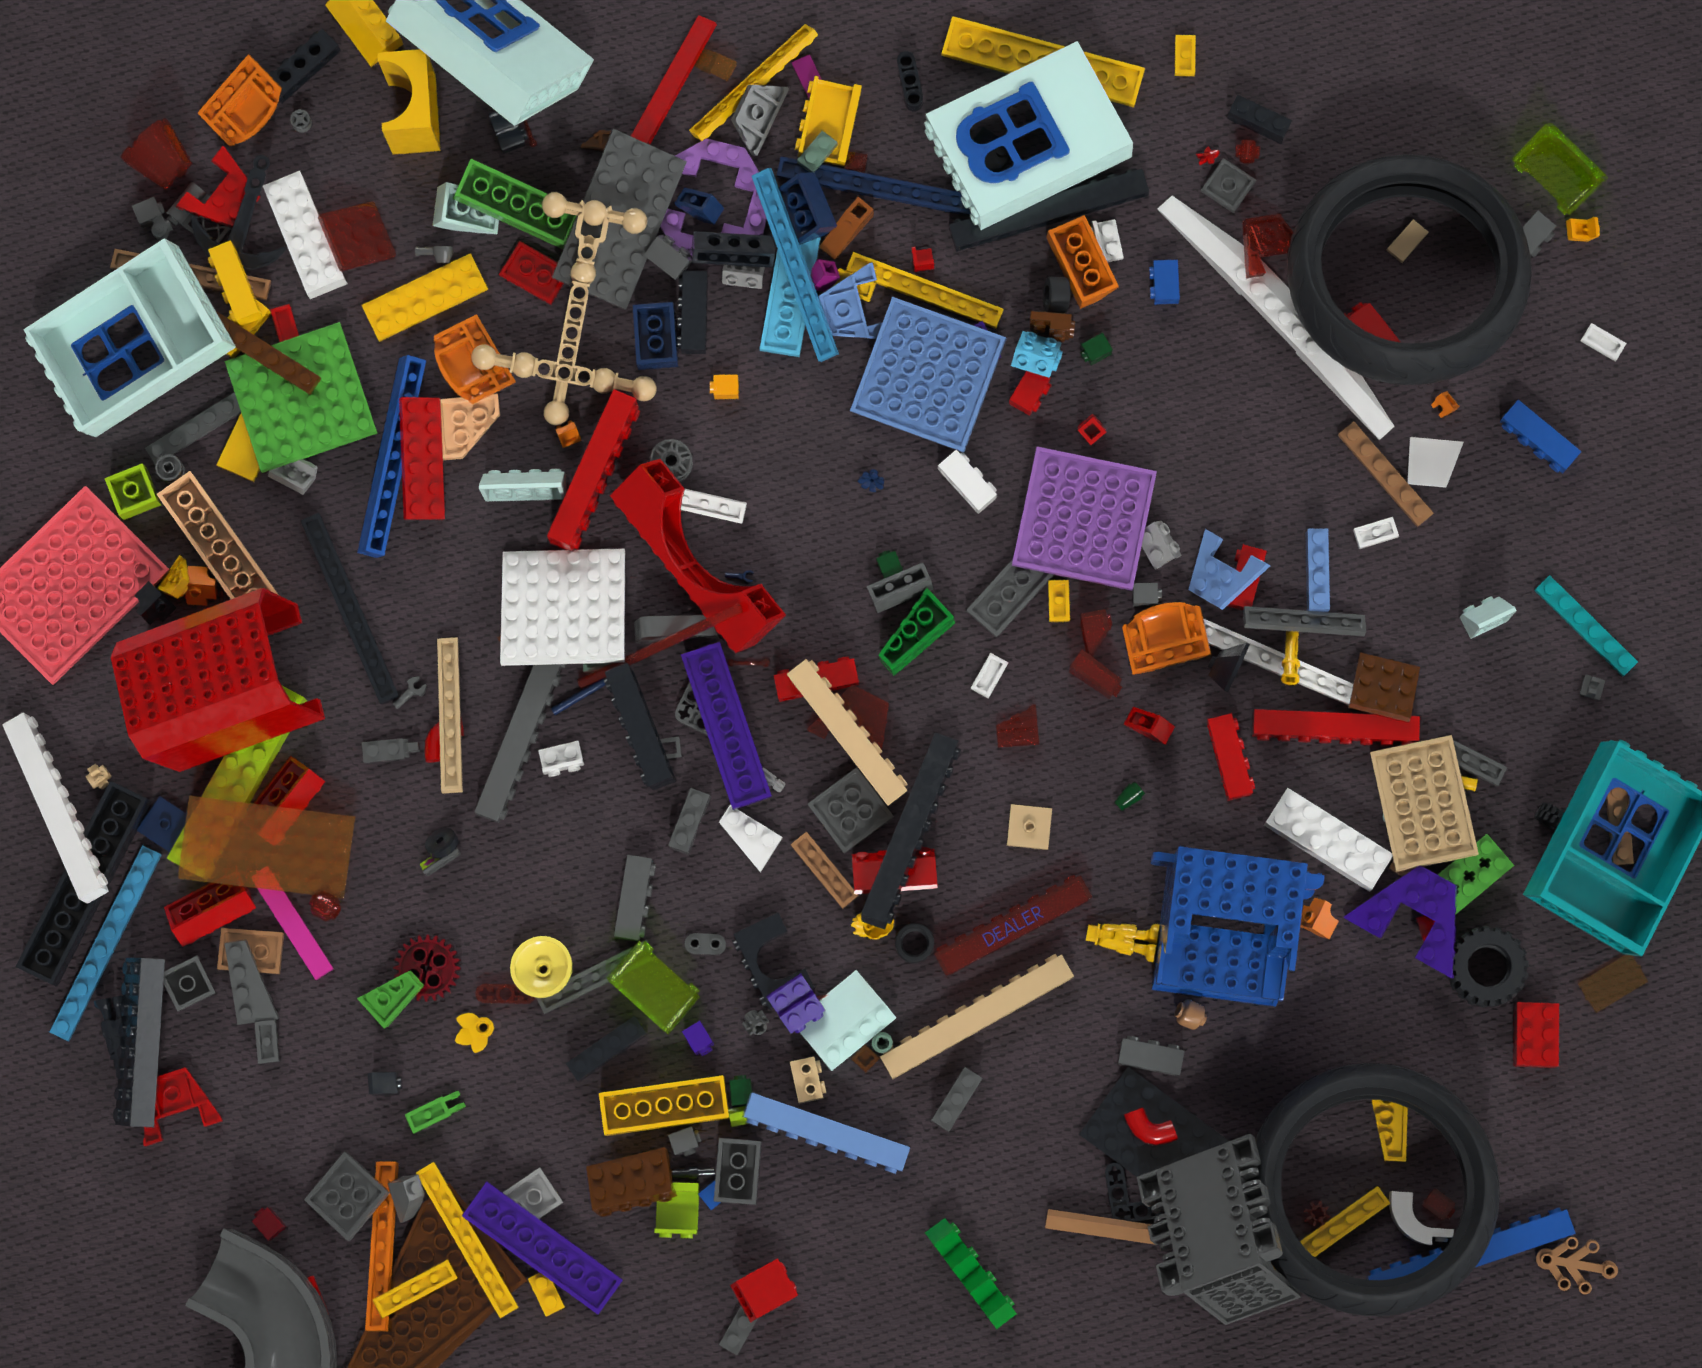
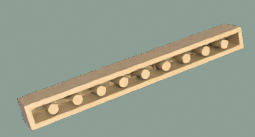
(977, 1016)

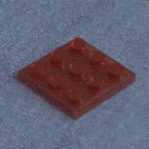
(356, 236)

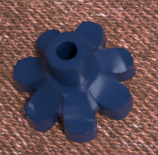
(871, 480)

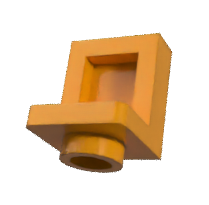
(1583, 229)

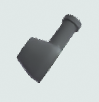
(441, 253)

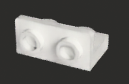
(1108, 239)
(561, 758)

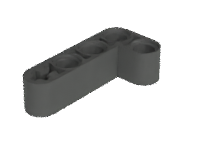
(659, 627)

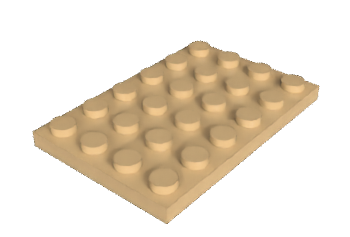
(1424, 803)

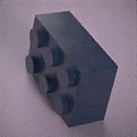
(655, 336)

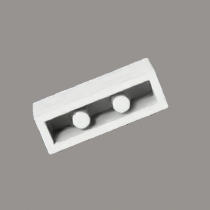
(968, 481)

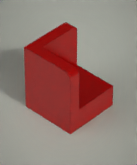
(922, 259)

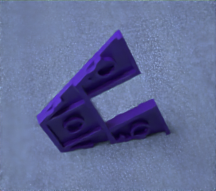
(1425, 894)

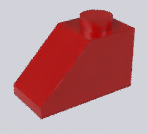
(1149, 725)

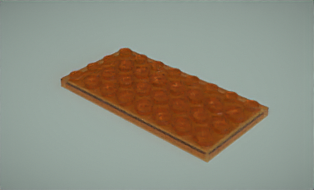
(266, 846)

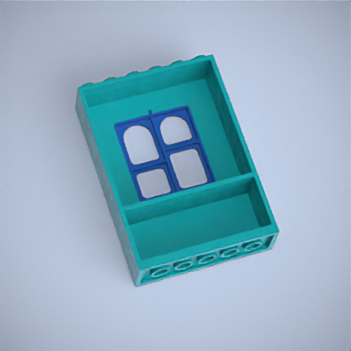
(1591, 889)

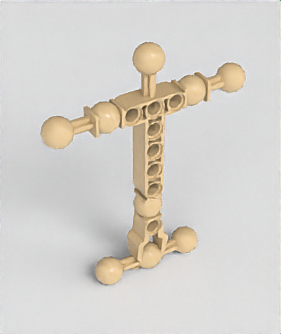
(582, 274)

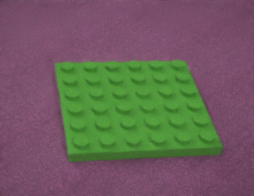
(289, 422)

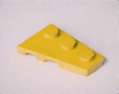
(176, 580)

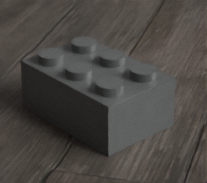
(737, 1171)

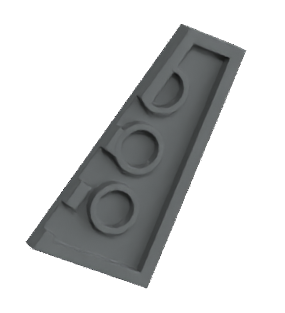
(248, 987)

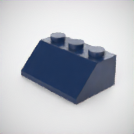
(807, 207)

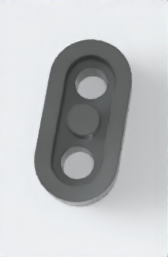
(705, 944)

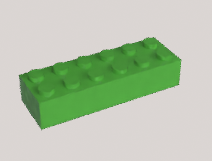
(511, 203)

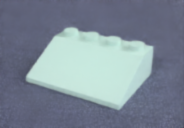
(523, 486)
(850, 1020)

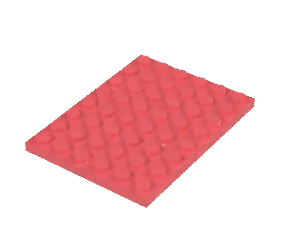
(73, 584)

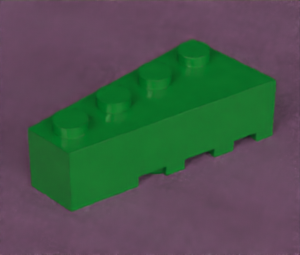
(918, 631)

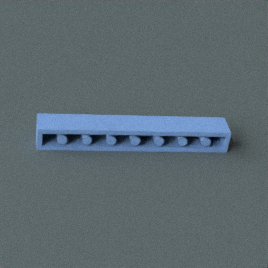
(825, 1132)

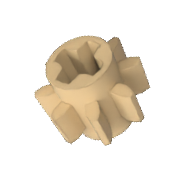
(98, 776)

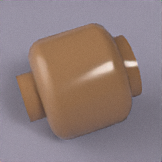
(1190, 1014)

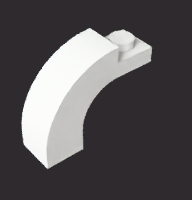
(1406, 1222)

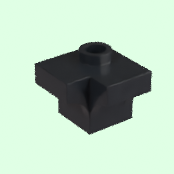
(153, 604)

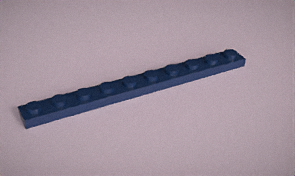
(879, 187)

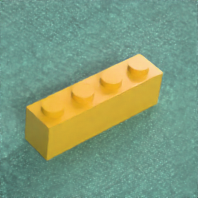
(235, 283)

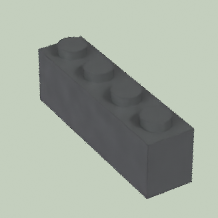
(634, 898)

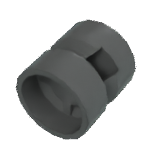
(169, 468)

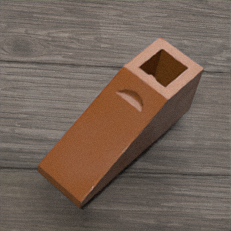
(847, 228)

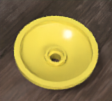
(534, 955)

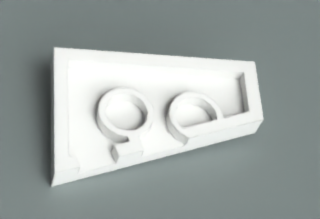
(751, 836)

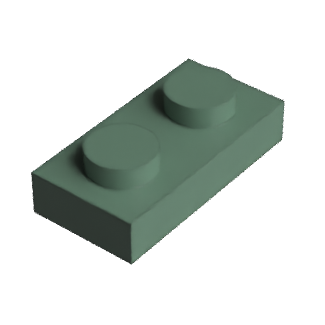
(817, 152)

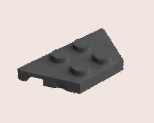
(757, 113)

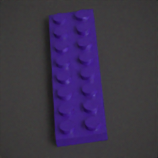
(726, 725)
(542, 1247)

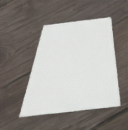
(1432, 461)

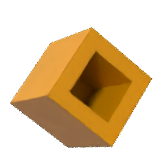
(725, 387)

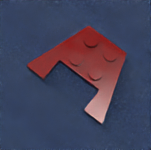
(226, 199)
(177, 1093)

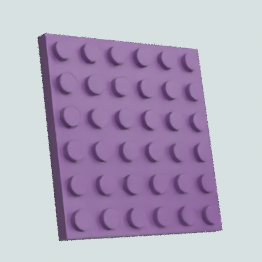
(1084, 518)

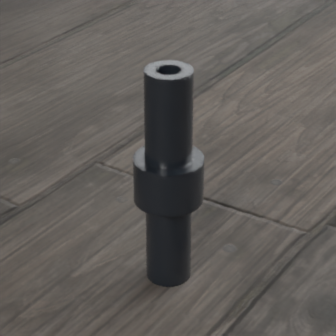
(693, 1172)

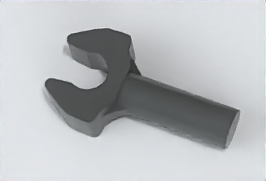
(410, 692)

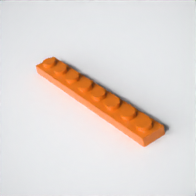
(381, 1248)

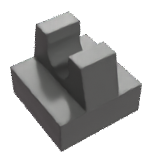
(1592, 687)

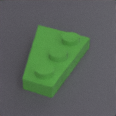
(391, 998)

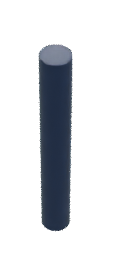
(578, 696)

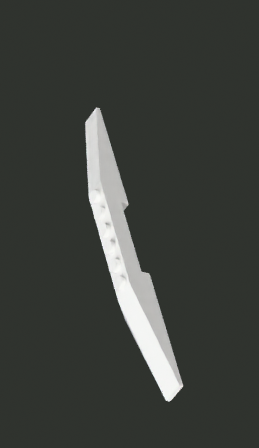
(1274, 303)

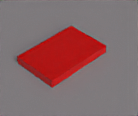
(532, 272)

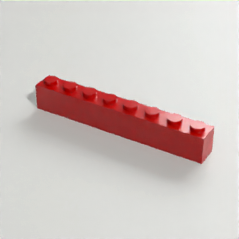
(1334, 726)

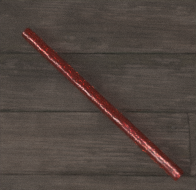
(664, 643)

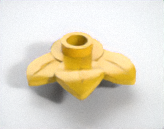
(471, 1032)

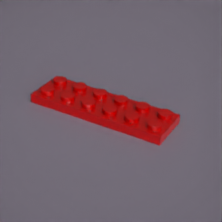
(421, 458)

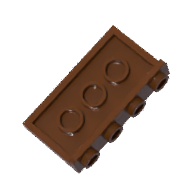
(630, 1182)

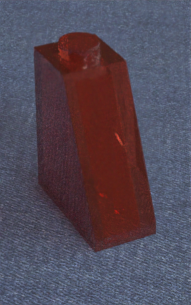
(1095, 675)

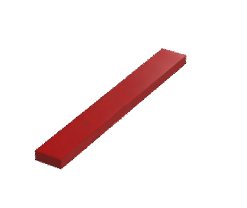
(674, 79)

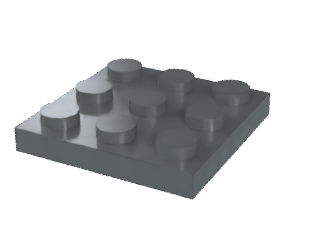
(850, 810)
(347, 1196)

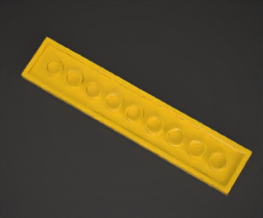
(1011, 51)

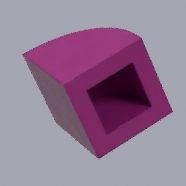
(824, 274)

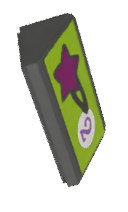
(432, 864)

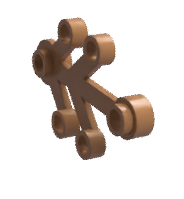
(1573, 1263)

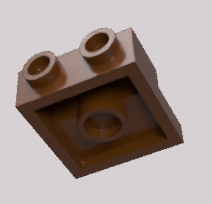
(1058, 324)

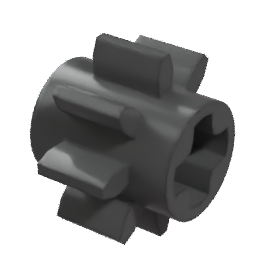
(755, 1022)

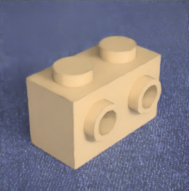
(807, 1079)

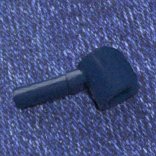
(740, 576)

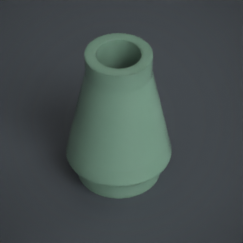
(885, 1045)

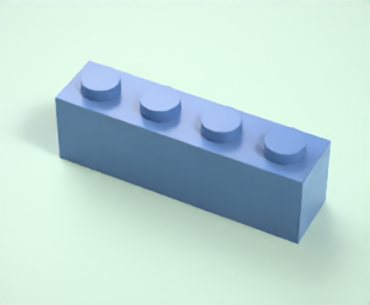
(1317, 570)

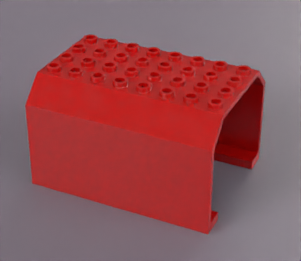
(209, 682)

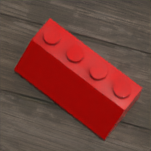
(291, 786)
(868, 864)
(207, 910)

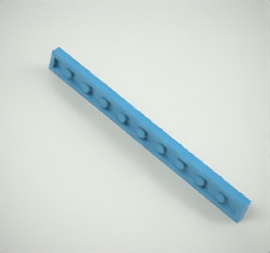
(795, 265)
(105, 943)

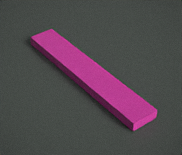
(297, 932)

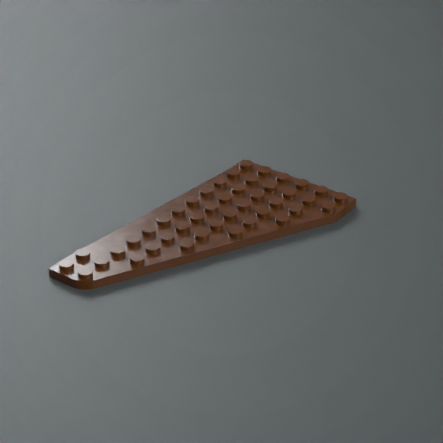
(441, 1321)

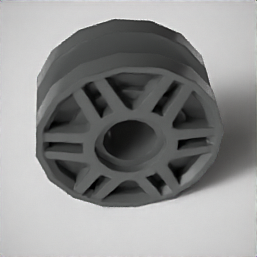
(678, 450)

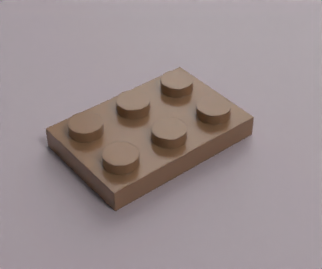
(265, 947)

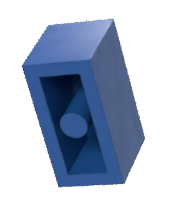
(1165, 282)

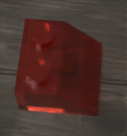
(1094, 629)

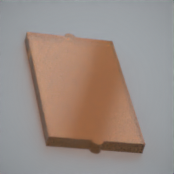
(1612, 982)

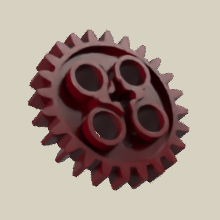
(445, 973)

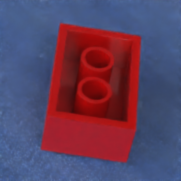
(1536, 1035)

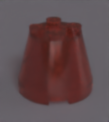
(158, 154)

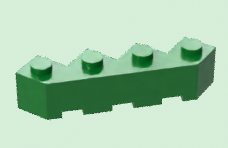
(970, 1273)

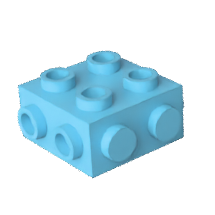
(1037, 354)

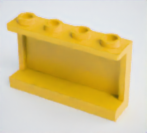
(829, 110)

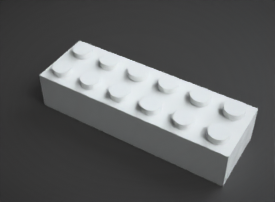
(304, 234)
(1328, 839)

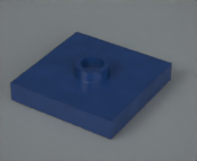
(163, 824)

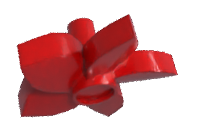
(1208, 156)

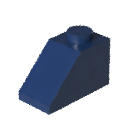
(699, 205)

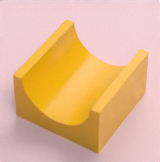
(418, 125)

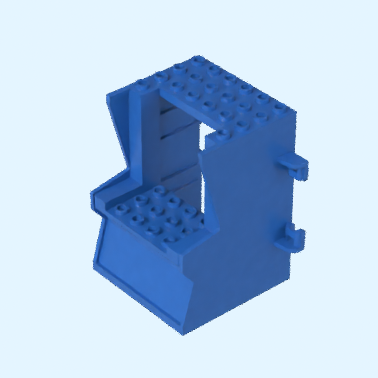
(1226, 961)

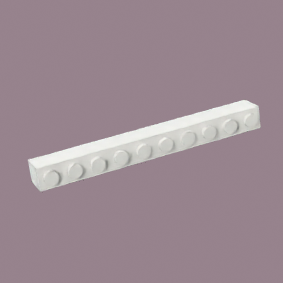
(56, 808)

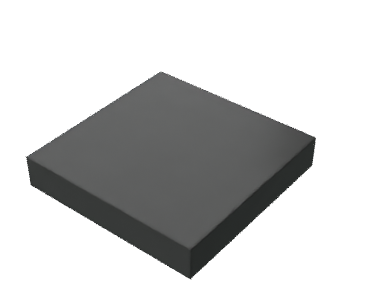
(1228, 185)

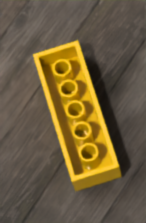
(664, 1105)

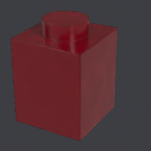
(268, 1223)

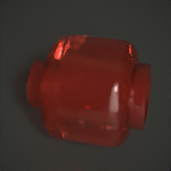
(325, 906)

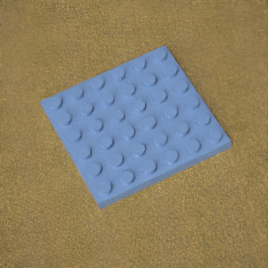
(928, 374)

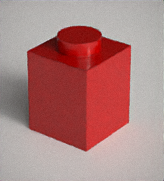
(1091, 429)

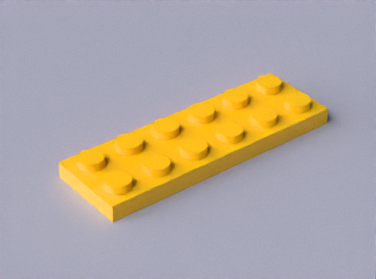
(424, 297)

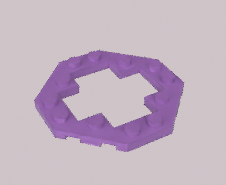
(727, 155)

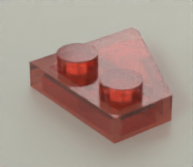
(1019, 730)

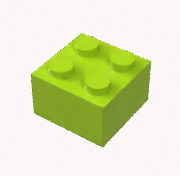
(132, 491)

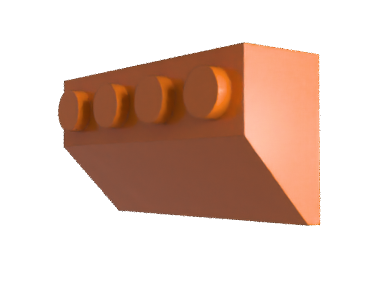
(1082, 261)

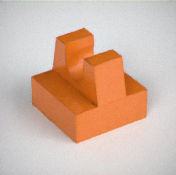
(1447, 402)
(568, 434)

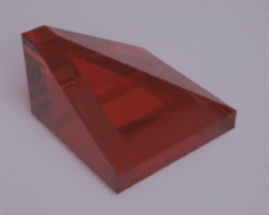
(856, 162)

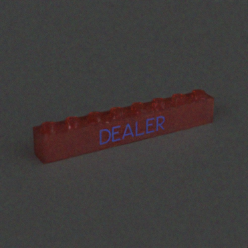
(1013, 925)

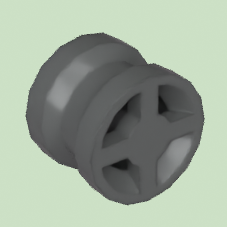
(298, 117)

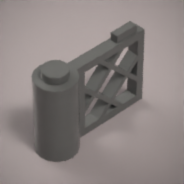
(183, 217)

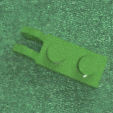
(432, 1112)

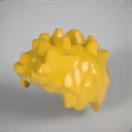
(870, 931)

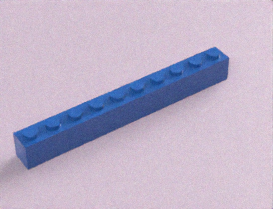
(389, 465)
(1502, 1243)

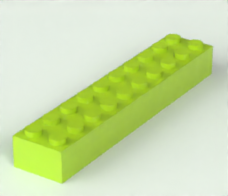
(241, 773)

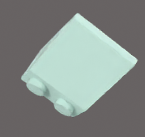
(458, 216)
(1486, 616)

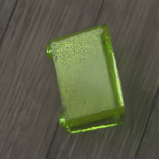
(1560, 168)
(653, 987)

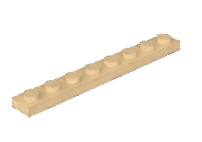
(449, 715)

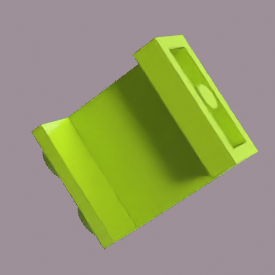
(680, 1213)

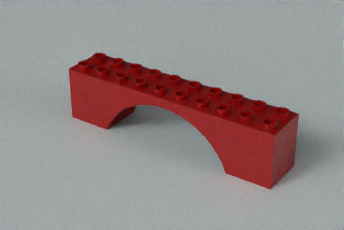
(653, 503)

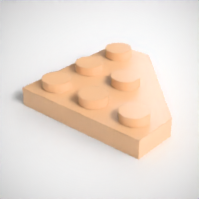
(465, 424)

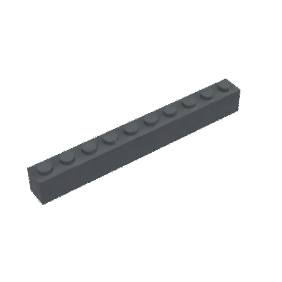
(517, 741)

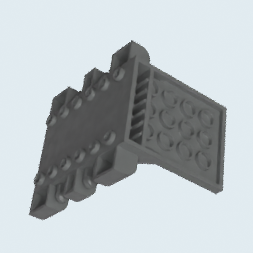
(1212, 1227)

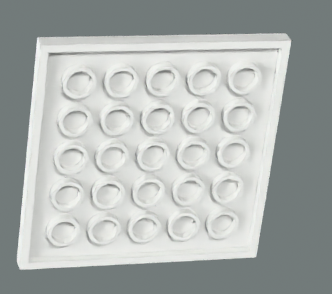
(563, 607)

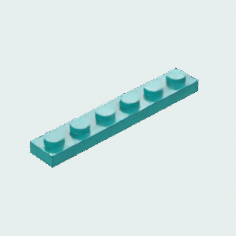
(1586, 626)

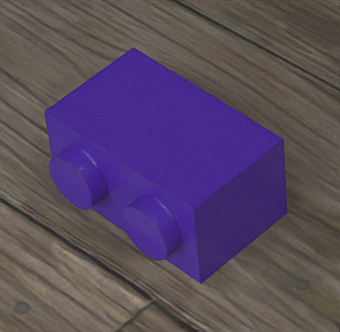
(698, 1039)

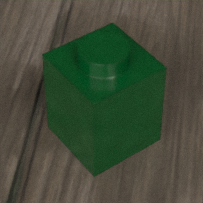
(1095, 349)
(888, 563)
(740, 1090)

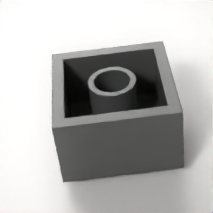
(187, 984)

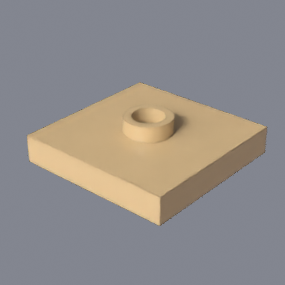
(1029, 827)

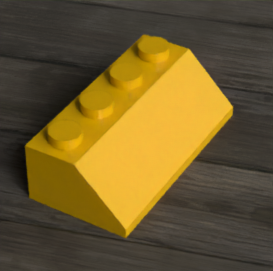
(365, 27)

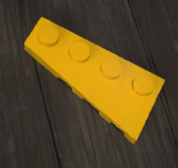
(1392, 1129)

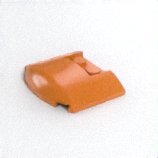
(242, 103)
(453, 358)
(1165, 637)

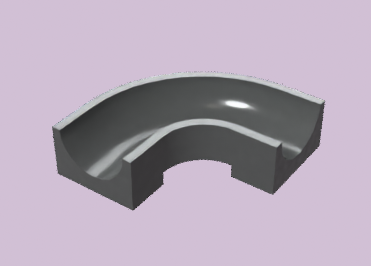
(266, 1306)

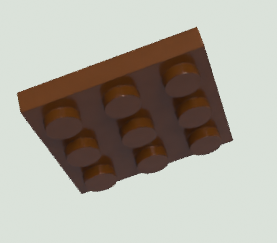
(1384, 687)

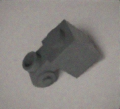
(151, 213)

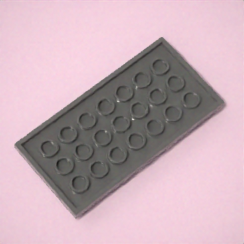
(625, 178)

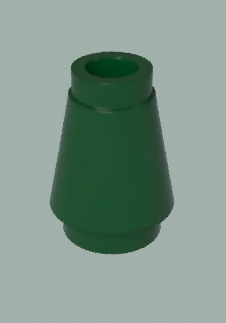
(1129, 796)

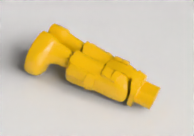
(1122, 938)

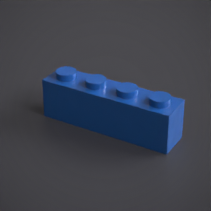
(1540, 437)

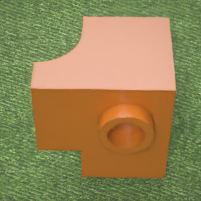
(200, 586)
(1318, 918)

